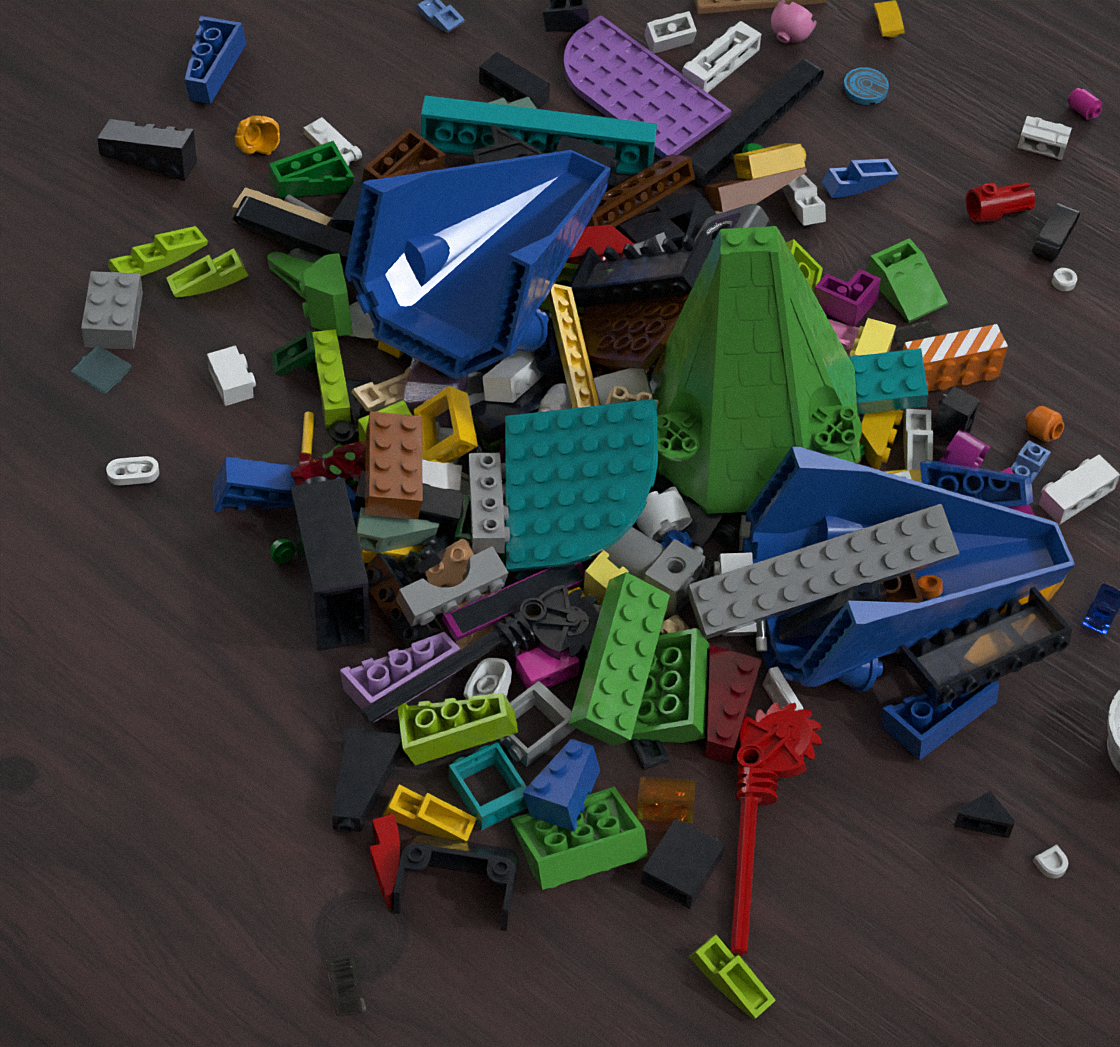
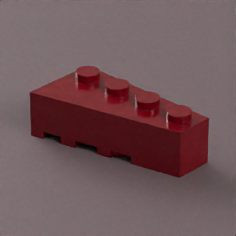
(730, 691)

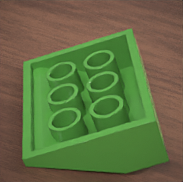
(676, 690)
(603, 839)

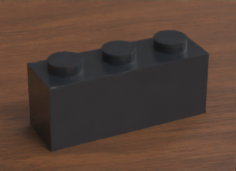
(513, 81)

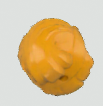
(257, 135)

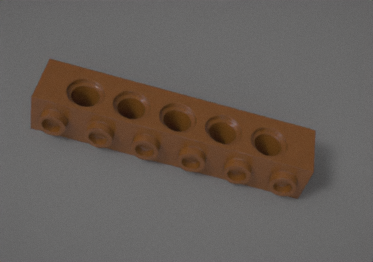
(642, 190)

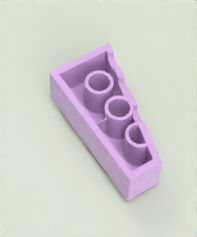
(379, 677)

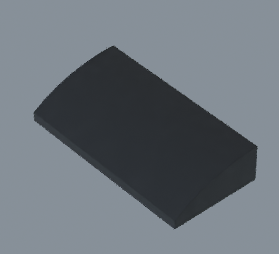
(490, 415)

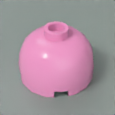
(791, 22)

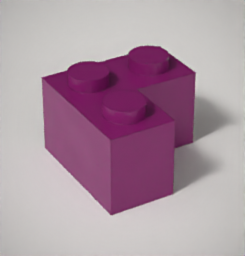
(850, 299)

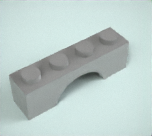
(424, 601)

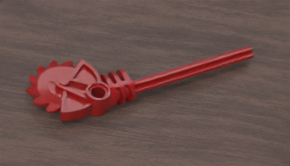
(779, 746)

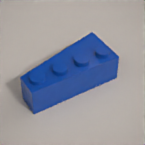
(983, 484)
(925, 727)

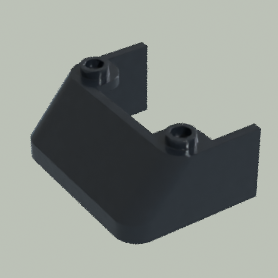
(492, 861)

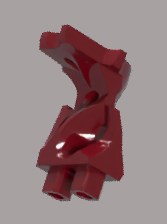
(350, 469)

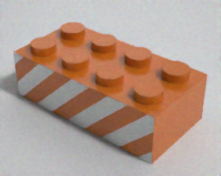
(961, 356)

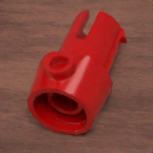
(991, 202)

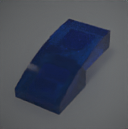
(1103, 609)

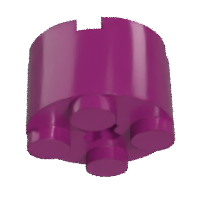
(965, 450)

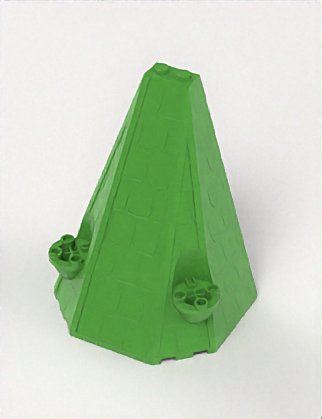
(750, 375)

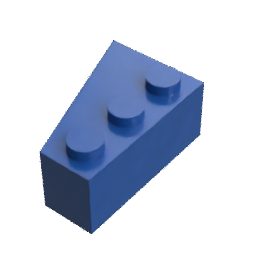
(563, 784)

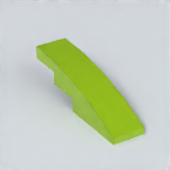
(164, 251)

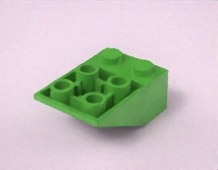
(907, 280)

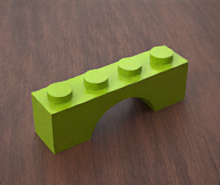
(331, 377)

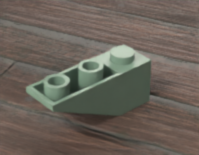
(391, 533)

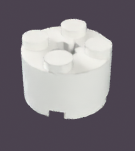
(663, 514)

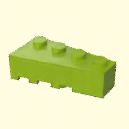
(454, 725)

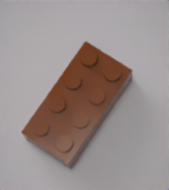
(393, 465)

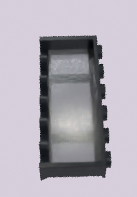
(637, 275)
(986, 650)

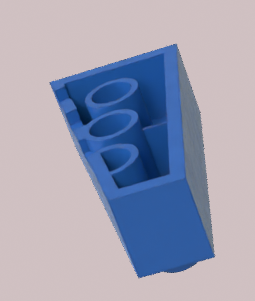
(213, 56)

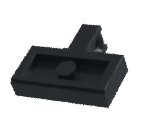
(428, 557)

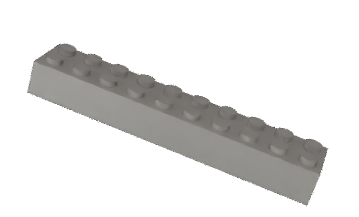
(822, 571)

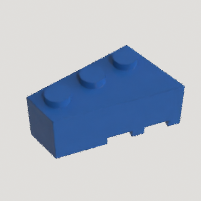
(252, 483)

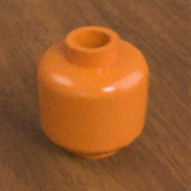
(1044, 424)

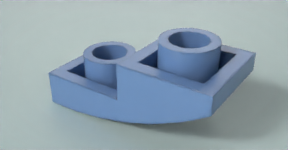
(1030, 460)

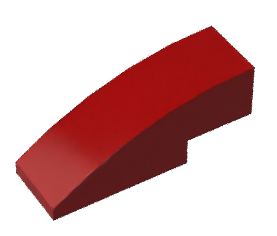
(386, 856)

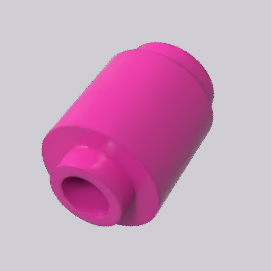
(1085, 103)

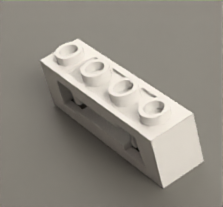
(723, 56)

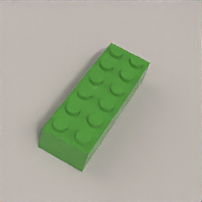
(619, 659)

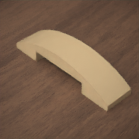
(383, 394)

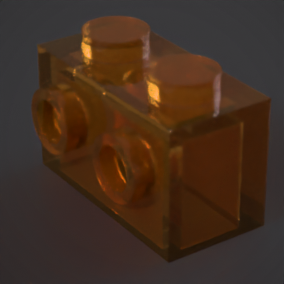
(666, 799)

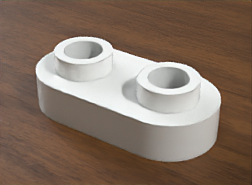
(133, 470)

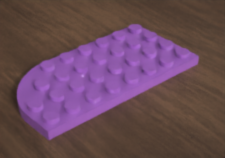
(636, 85)

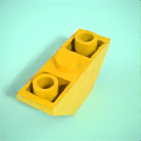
(877, 433)

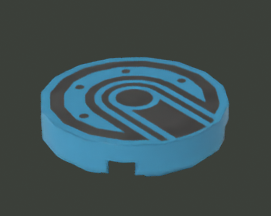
(865, 86)

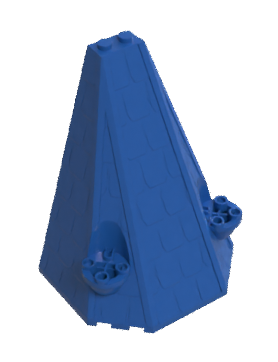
(469, 254)
(826, 497)

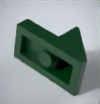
(294, 354)

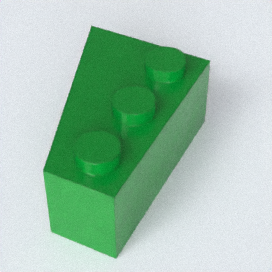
(311, 173)

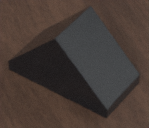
(985, 816)

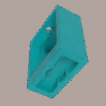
(499, 808)

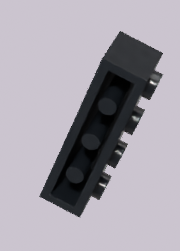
(384, 581)

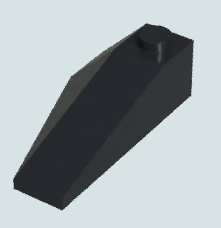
(818, 616)

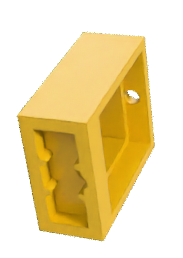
(769, 160)
(464, 433)

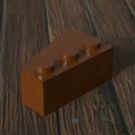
(405, 156)

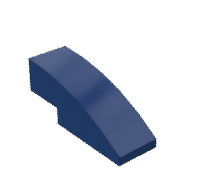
(858, 177)

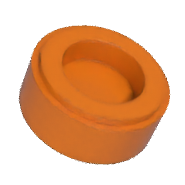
(930, 586)

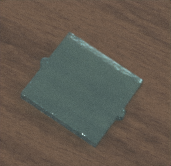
(101, 369)

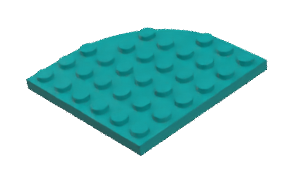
(576, 480)

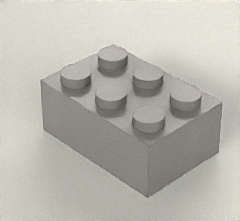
(112, 310)

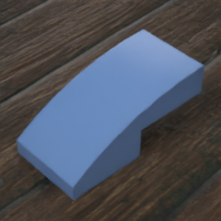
(439, 15)

